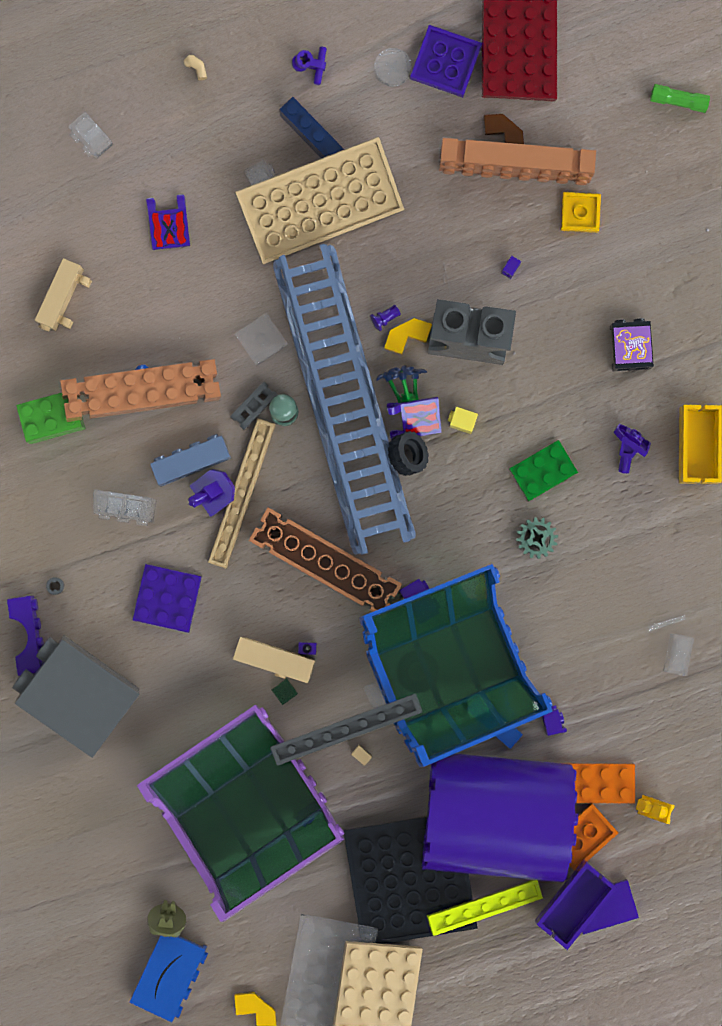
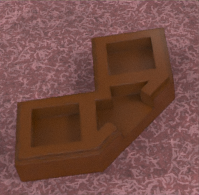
(500, 124)

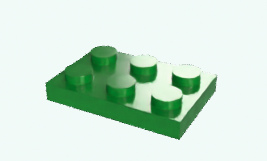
(543, 470)

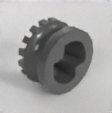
(55, 592)

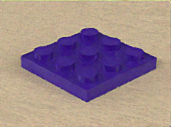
(446, 61)
(167, 598)

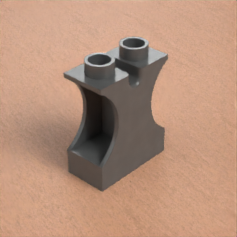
(471, 332)

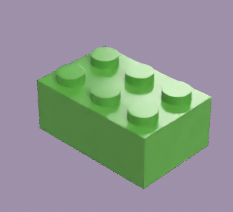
(46, 419)

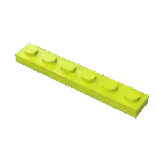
(484, 907)

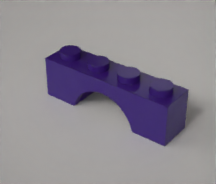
(24, 611)

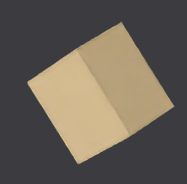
(361, 755)

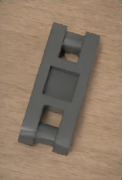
(253, 406)

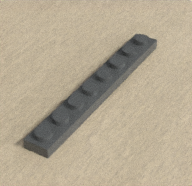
(346, 729)

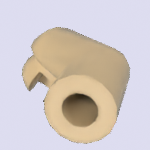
(193, 61)

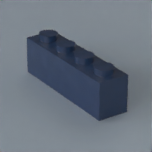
(309, 129)

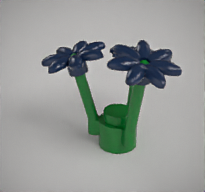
(402, 374)

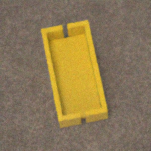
(700, 444)

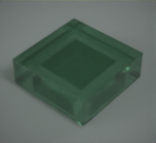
(284, 691)

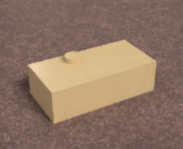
(274, 659)

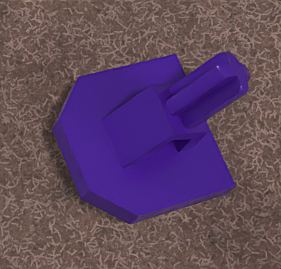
(631, 444)
(213, 491)

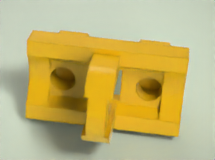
(654, 809)

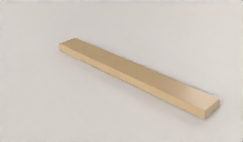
(244, 488)

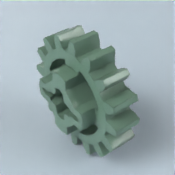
(540, 546)

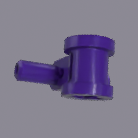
(316, 64)

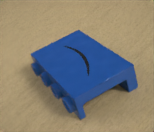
(169, 976)

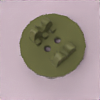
(166, 920)

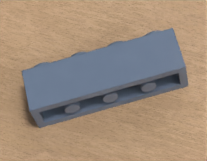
(190, 461)

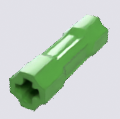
(693, 101)

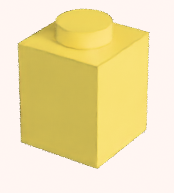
(462, 420)

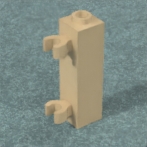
(59, 295)

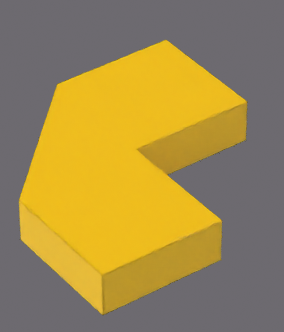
(413, 329)
(252, 1003)

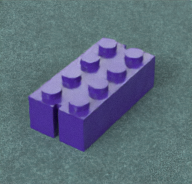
(575, 904)

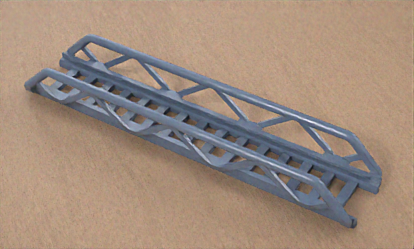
(361, 373)

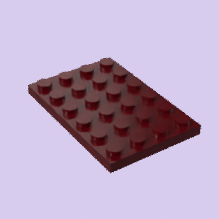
(519, 49)

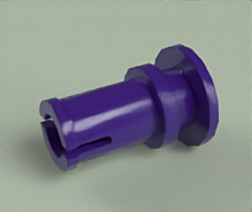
(384, 317)

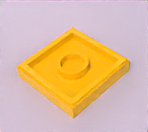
(580, 212)

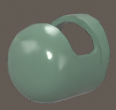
(283, 409)

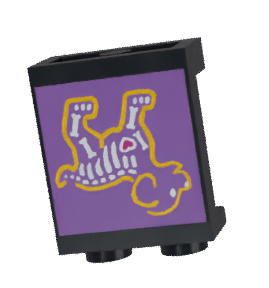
(632, 345)

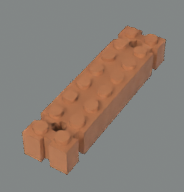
(517, 161)
(140, 390)
(324, 561)

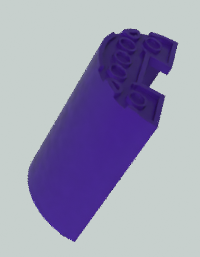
(500, 817)

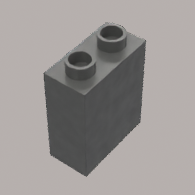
(75, 694)

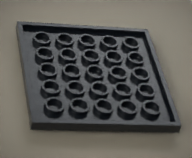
(392, 886)

